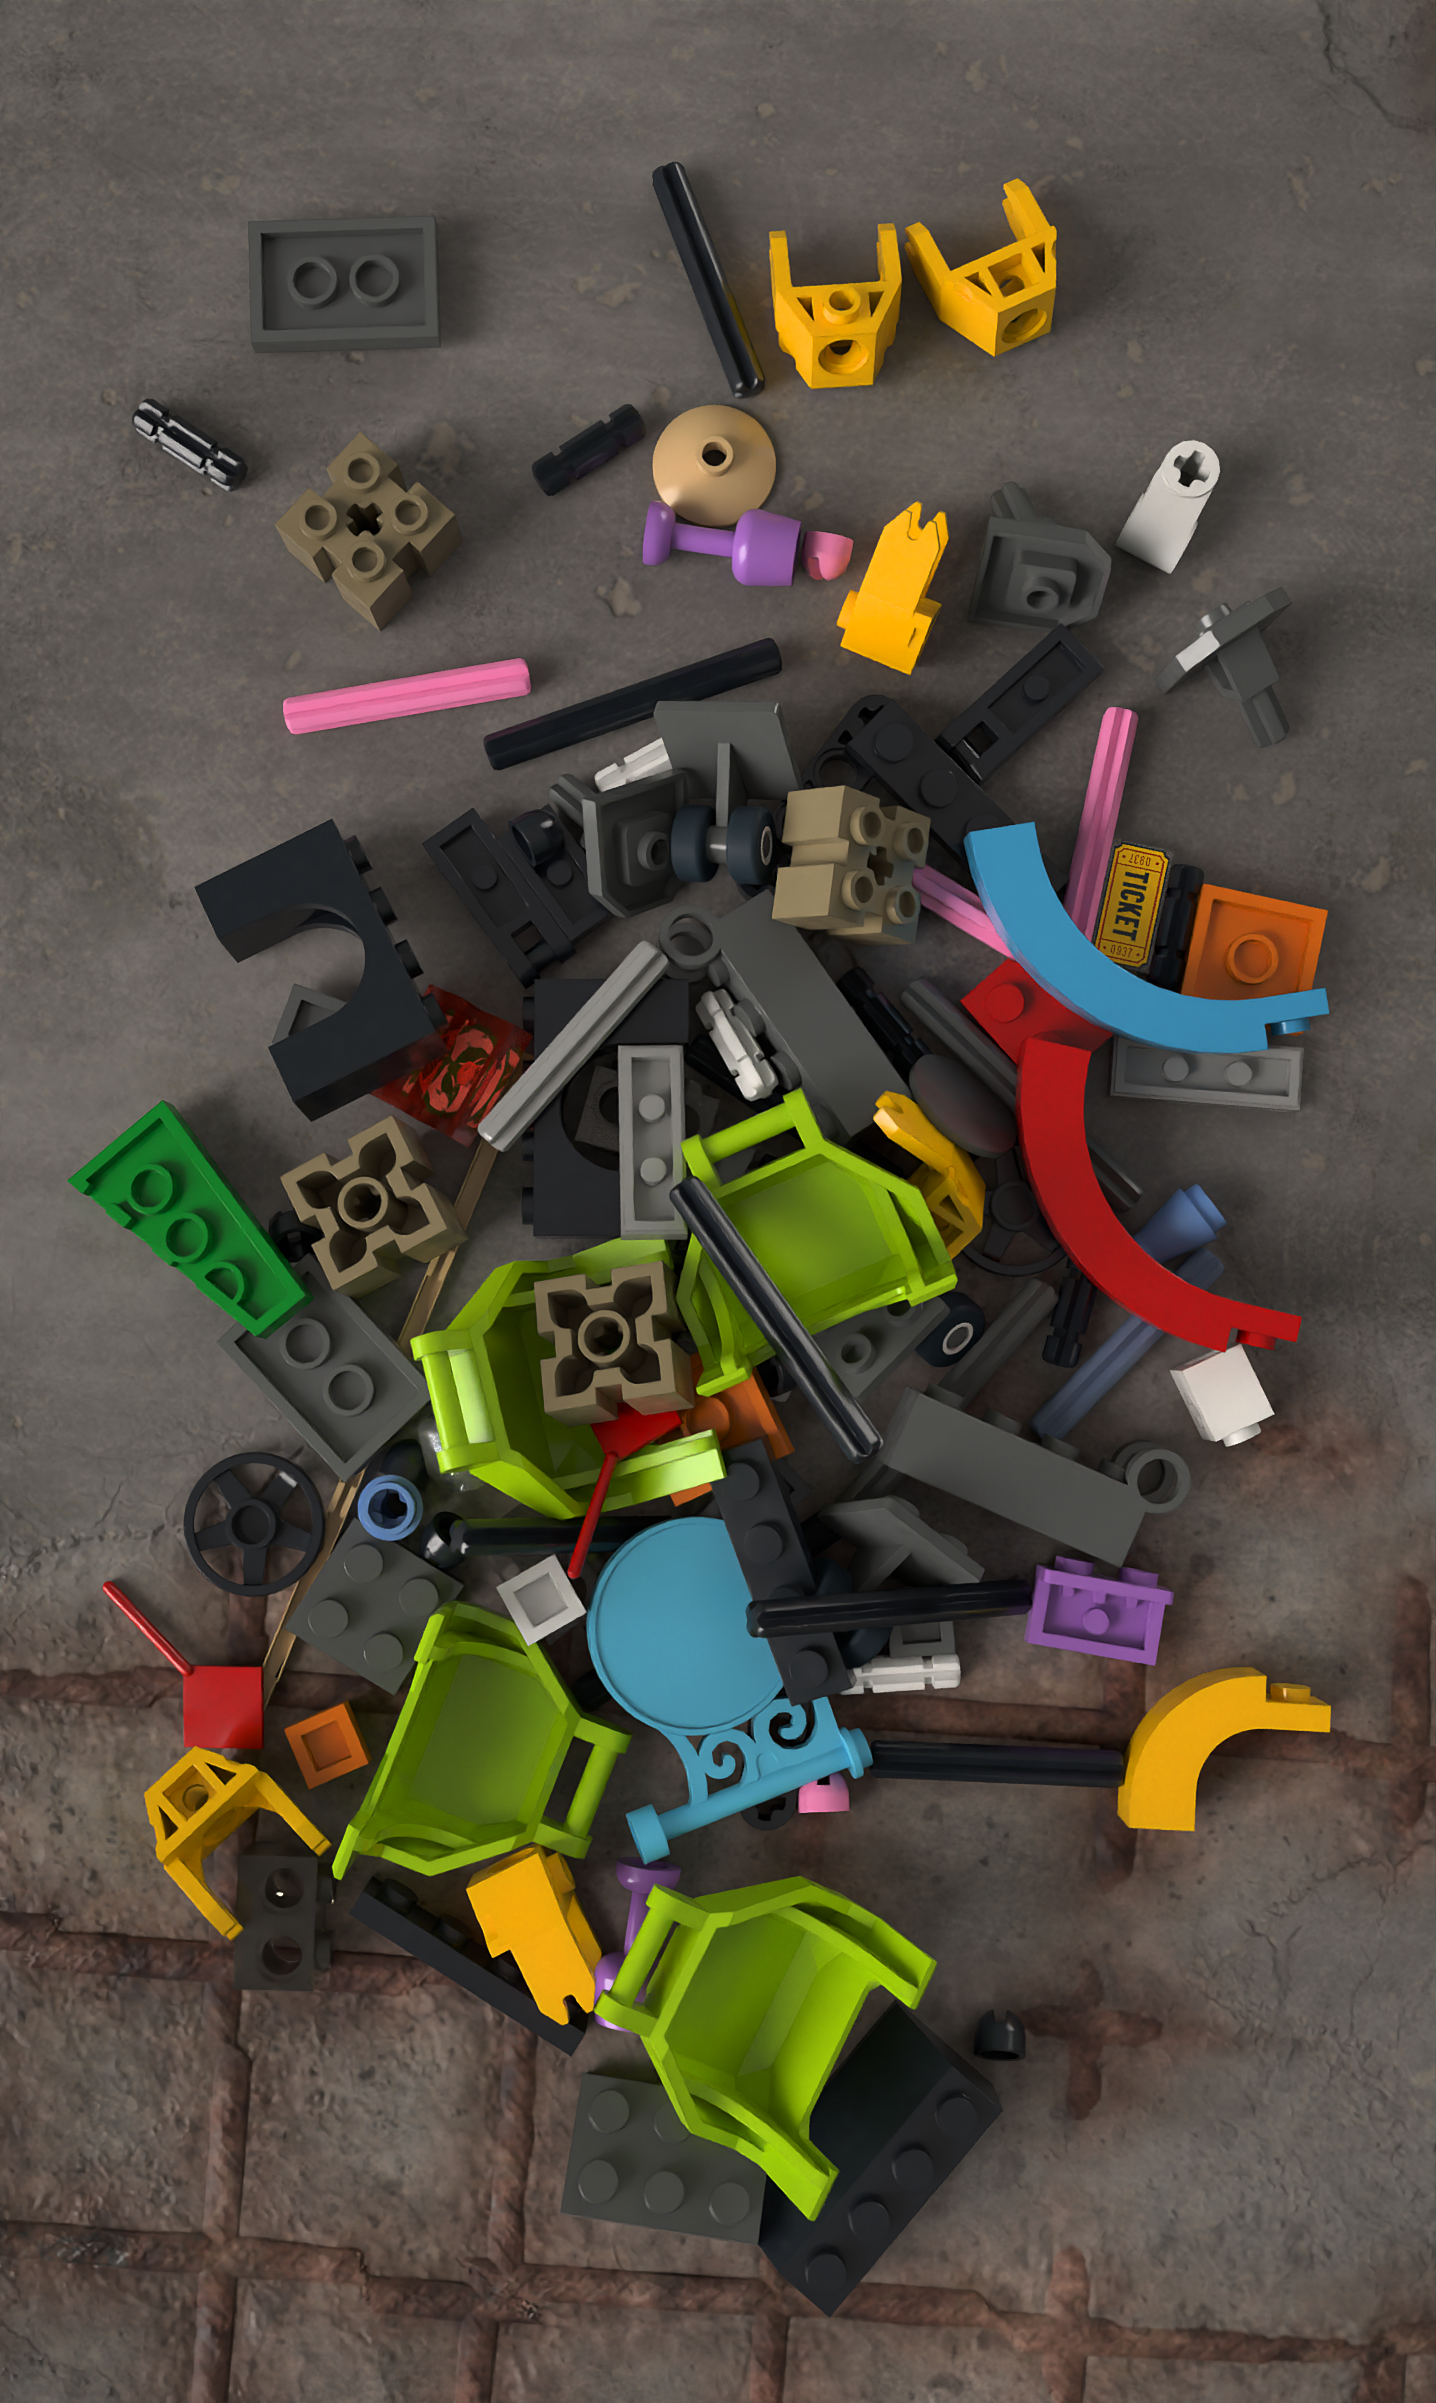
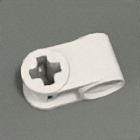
(1168, 510)

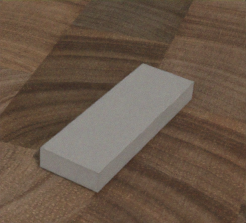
(1240, 1080)
(650, 1141)

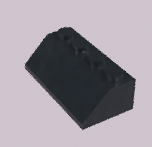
(895, 2130)

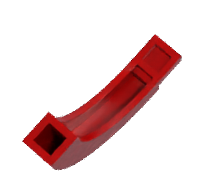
(1070, 1198)

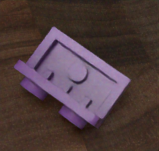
(1097, 1611)

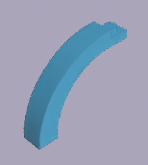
(1072, 970)

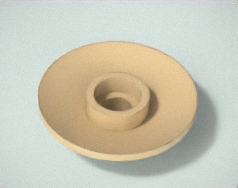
(708, 493)

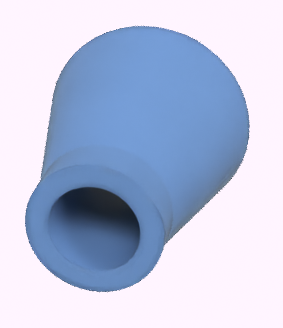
(1180, 1225)
(376, 1515)

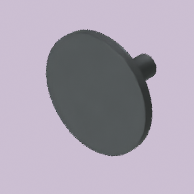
(961, 1106)

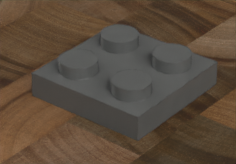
(372, 1605)

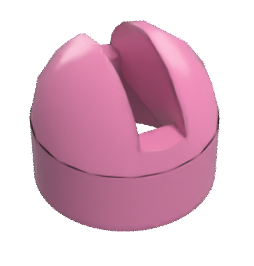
(825, 554)
(824, 1798)

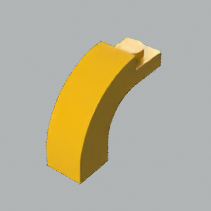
(1188, 1726)

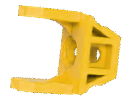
(971, 295)
(812, 324)
(891, 612)
(946, 1177)
(200, 1807)
(533, 1911)

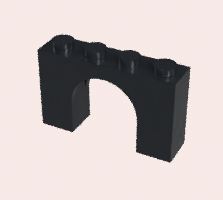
(387, 1022)
(569, 1192)

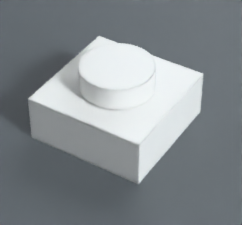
(541, 1600)

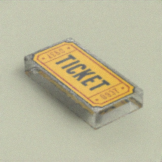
(1132, 904)

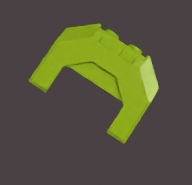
(823, 1228)
(491, 1399)
(480, 1753)
(758, 2012)

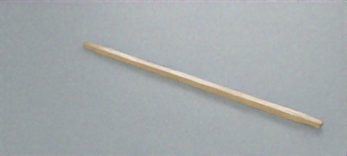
(413, 1327)

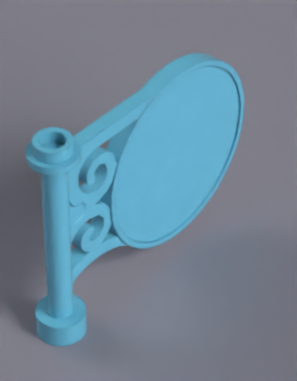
(680, 1659)

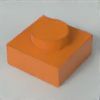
(328, 1744)

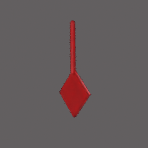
(618, 1441)
(219, 1701)

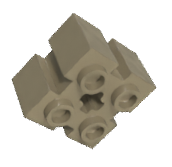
(367, 494)
(851, 867)
(340, 1195)
(585, 1322)

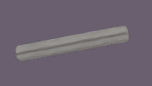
(573, 1046)

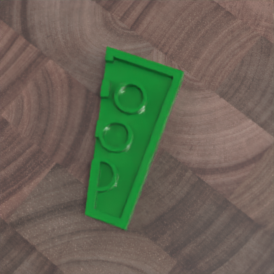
(192, 1217)

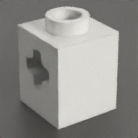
(1223, 1395)

